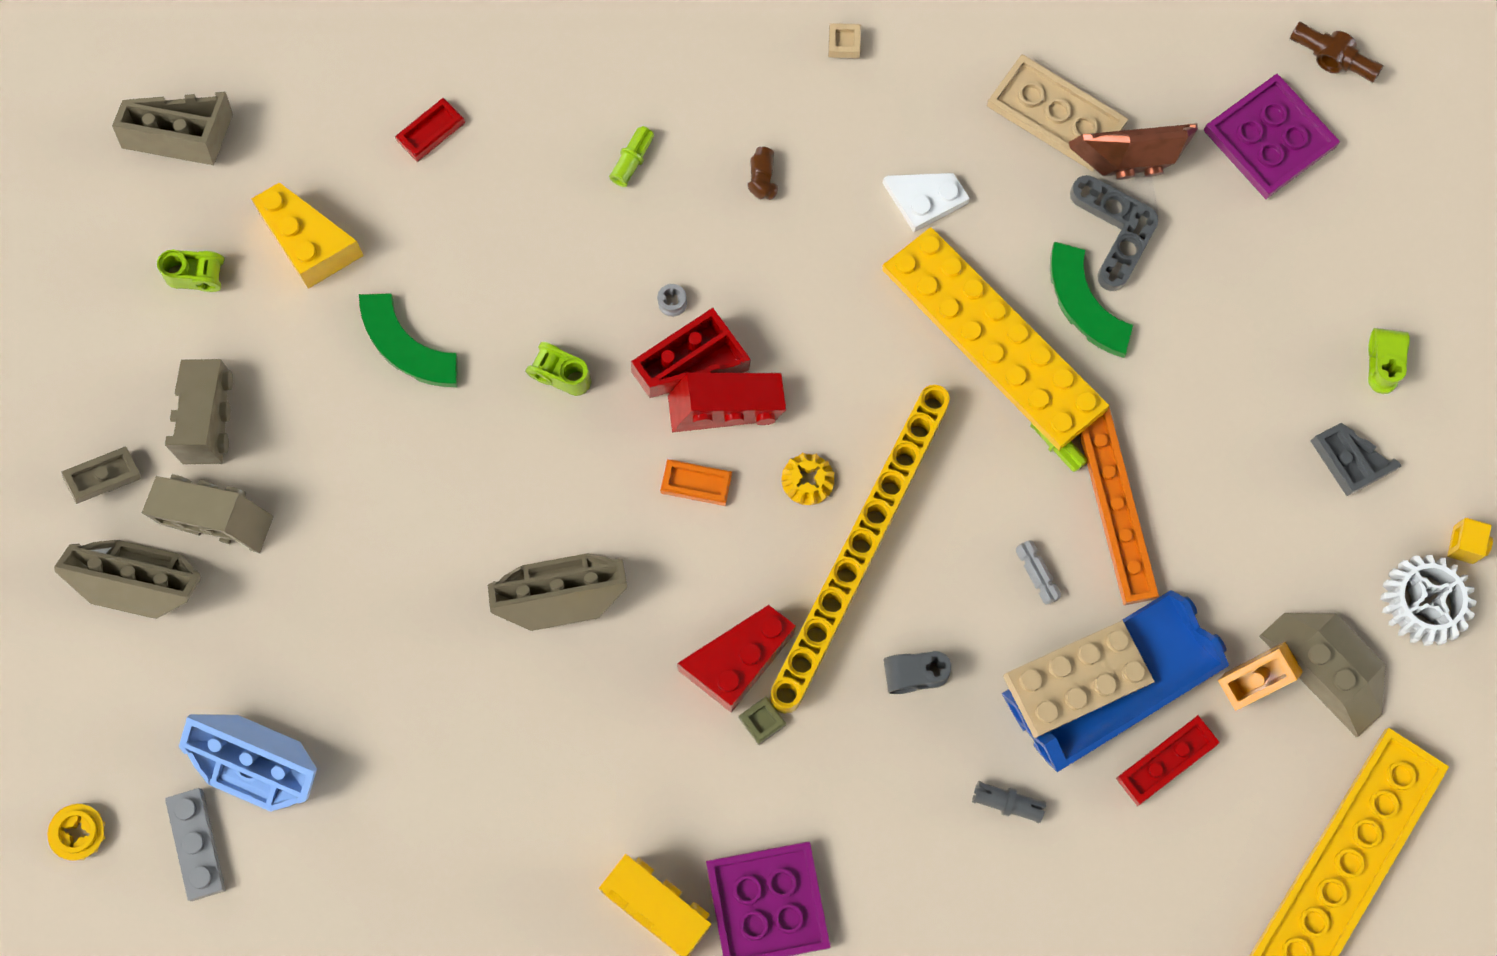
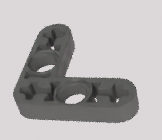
(1126, 220)

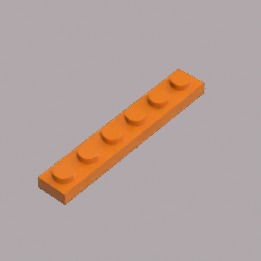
(1118, 512)

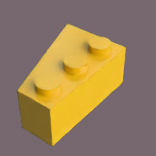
(306, 236)
(656, 905)

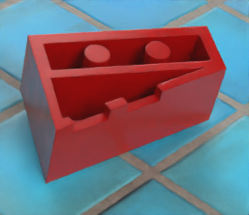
(738, 657)

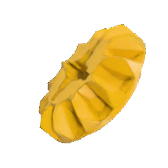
(807, 493)
(68, 818)

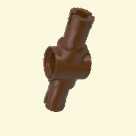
(1336, 52)

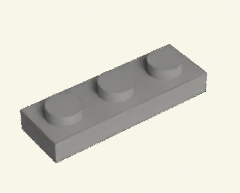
(195, 844)

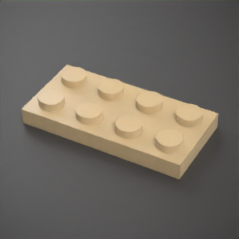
(1051, 107)
(1078, 679)

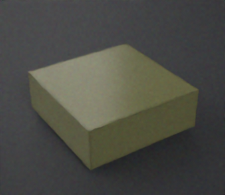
(762, 720)

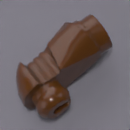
(761, 171)

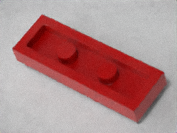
(1167, 760)

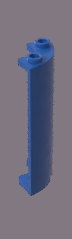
(1178, 659)

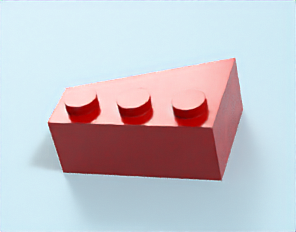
(696, 348)
(726, 400)

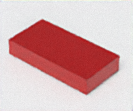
(430, 129)

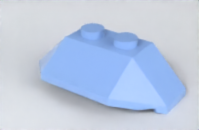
(248, 760)

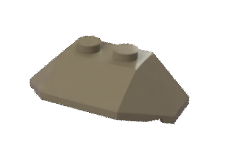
(128, 576)
(558, 591)
(1334, 665)

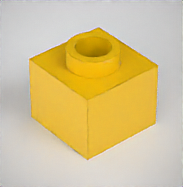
(1470, 541)

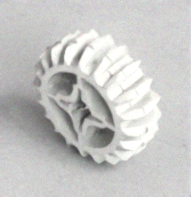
(1437, 611)

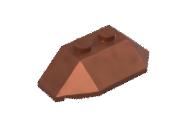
(1134, 150)

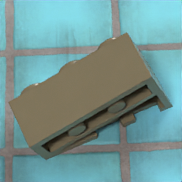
(207, 511)

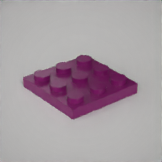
(1271, 136)
(768, 902)

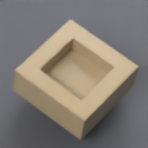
(844, 40)

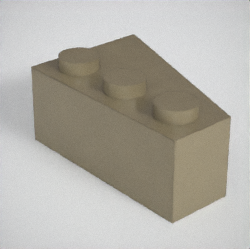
(175, 128)
(201, 412)

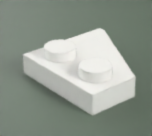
(925, 196)

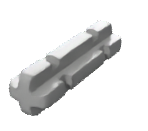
(1038, 572)

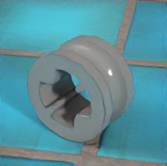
(672, 310)

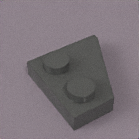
(1351, 458)

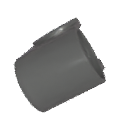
(909, 671)

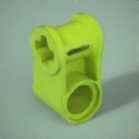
(198, 269)
(1387, 359)
(554, 366)

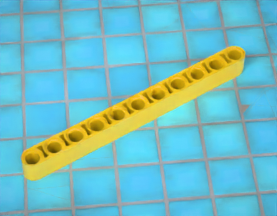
(855, 561)

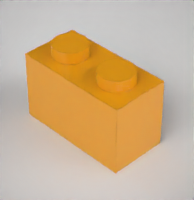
(1260, 676)

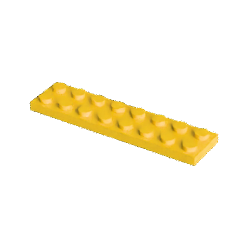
(995, 338)
(1354, 851)

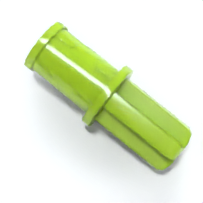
(631, 156)
(1069, 454)

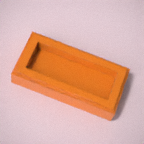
(696, 482)

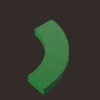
(1081, 306)
(402, 350)

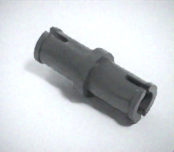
(1009, 802)

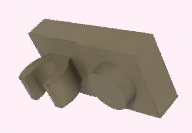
(101, 475)

